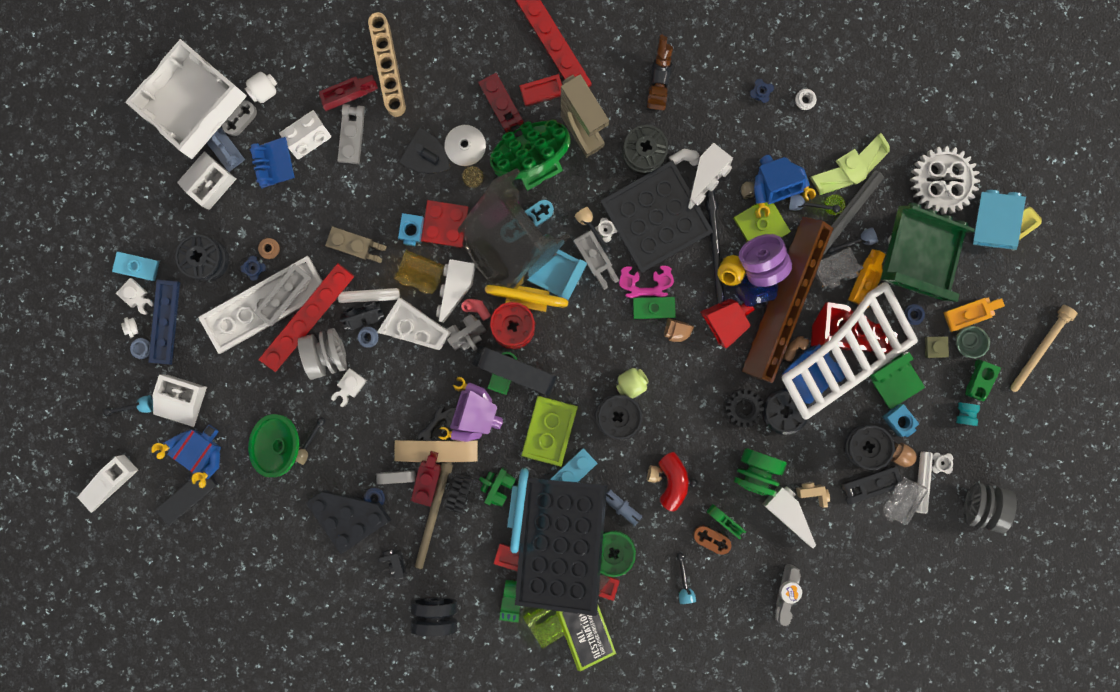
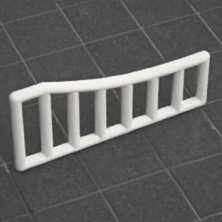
(832, 344)

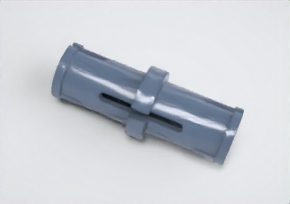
(622, 508)

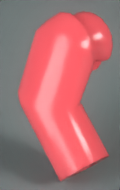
(476, 306)

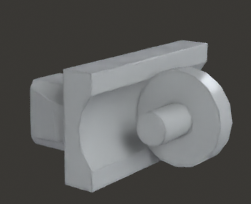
(468, 336)

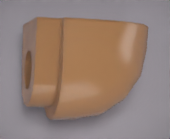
(677, 330)
(904, 455)

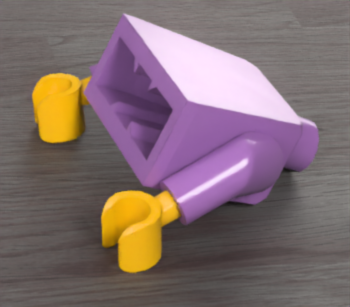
(473, 414)

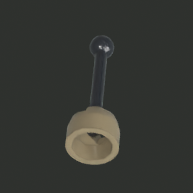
(302, 453)

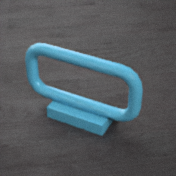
(517, 508)

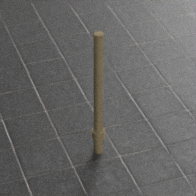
(446, 468)

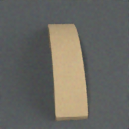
(448, 450)

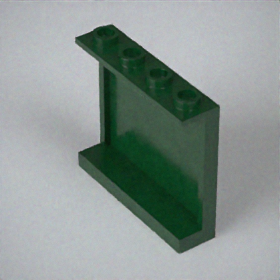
(924, 252)

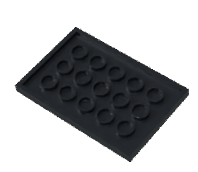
(561, 546)

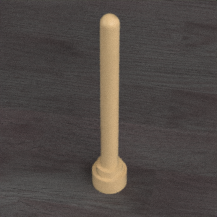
(1065, 315)

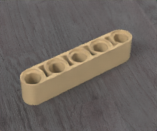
(383, 55)

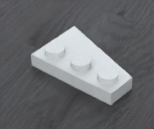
(413, 326)

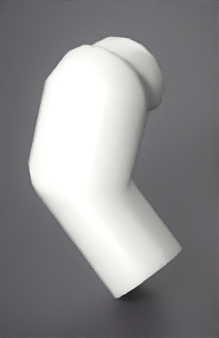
(687, 155)

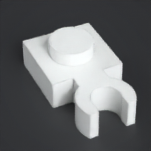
(134, 295)
(350, 385)

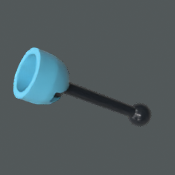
(143, 404)
(686, 595)

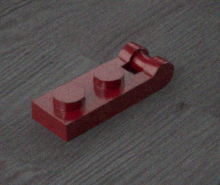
(500, 102)

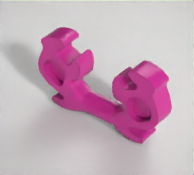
(628, 282)

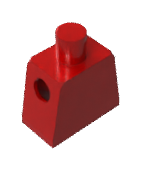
(727, 320)

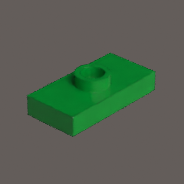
(654, 308)

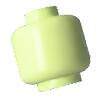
(632, 383)

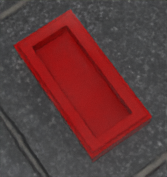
(541, 90)

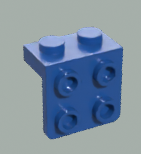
(816, 374)

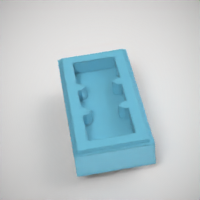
(135, 266)

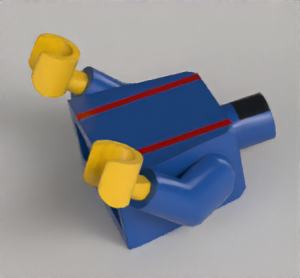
(779, 181)
(193, 451)

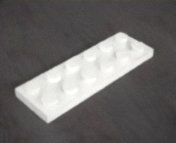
(236, 318)

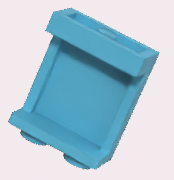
(999, 219)
(559, 274)

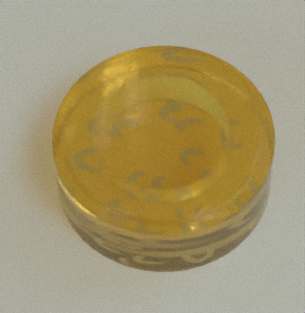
(472, 177)

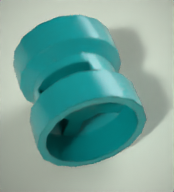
(965, 409)

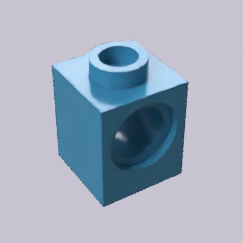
(409, 220)
(893, 416)

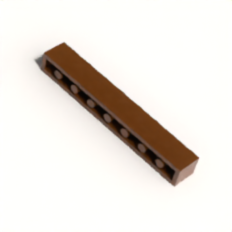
(785, 309)

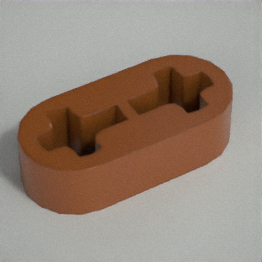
(714, 536)

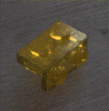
(419, 272)

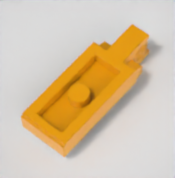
(869, 276)
(972, 313)

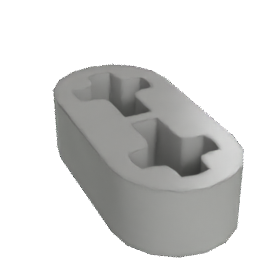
(243, 122)
(396, 477)

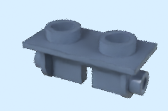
(225, 150)

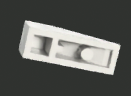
(788, 510)

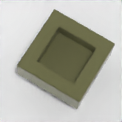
(936, 347)

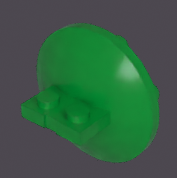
(533, 153)

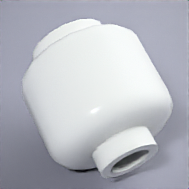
(261, 87)

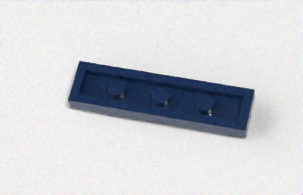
(164, 322)

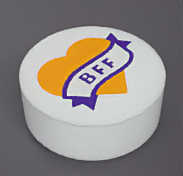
(790, 592)

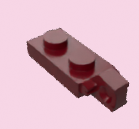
(347, 91)
(426, 480)

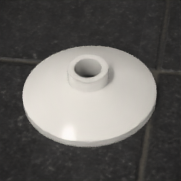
(472, 153)

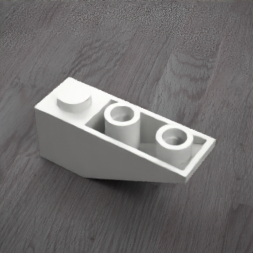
(711, 167)
(458, 282)
(107, 482)

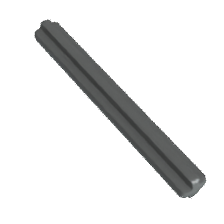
(854, 206)

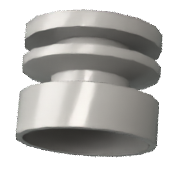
(318, 355)

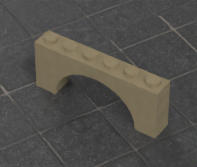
(582, 114)

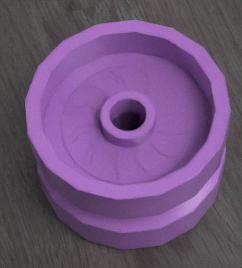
(765, 260)

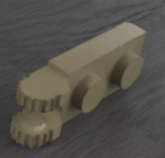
(353, 244)

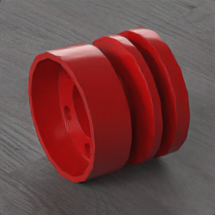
(515, 313)

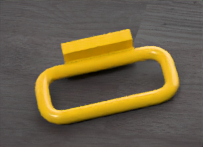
(530, 297)

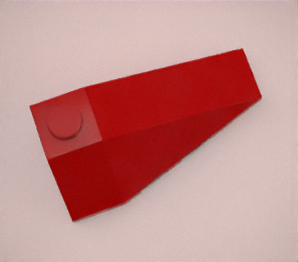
(833, 317)

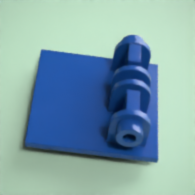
(272, 162)

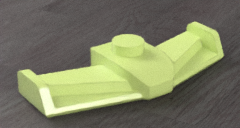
(852, 167)

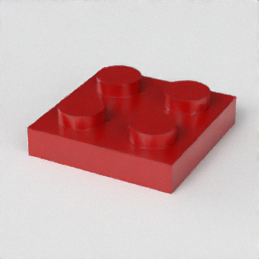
(442, 223)

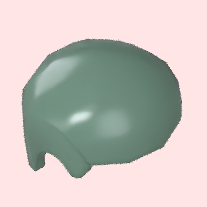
(972, 342)

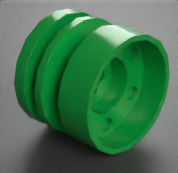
(759, 472)
(626, 557)

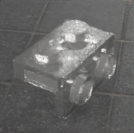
(838, 267)
(904, 501)

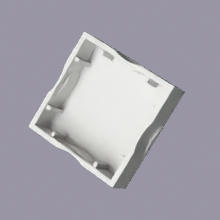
(186, 99)

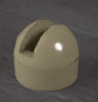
(747, 190)

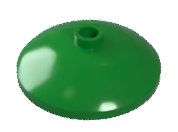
(273, 445)

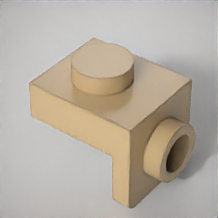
(812, 490)

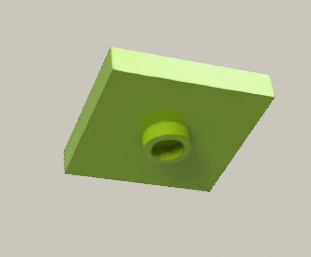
(752, 226)

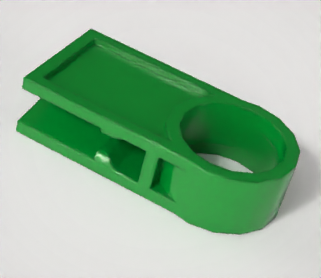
(499, 383)
(724, 520)

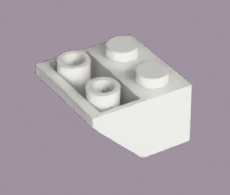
(206, 181)
(177, 399)

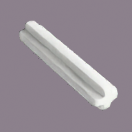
(369, 295)
(924, 478)

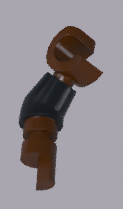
(660, 75)

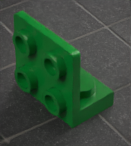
(897, 380)

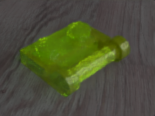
(547, 631)

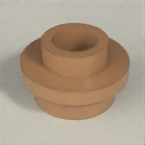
(275, 248)

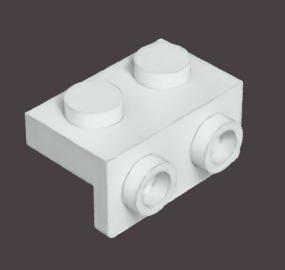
(305, 134)

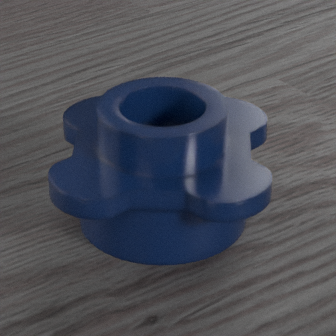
(763, 97)
(253, 274)

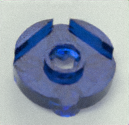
(751, 296)

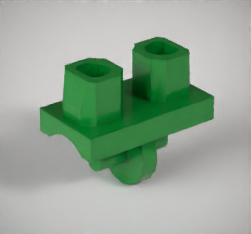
(494, 496)

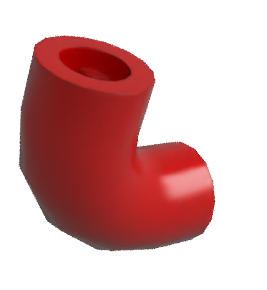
(677, 482)

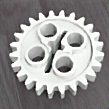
(944, 161)

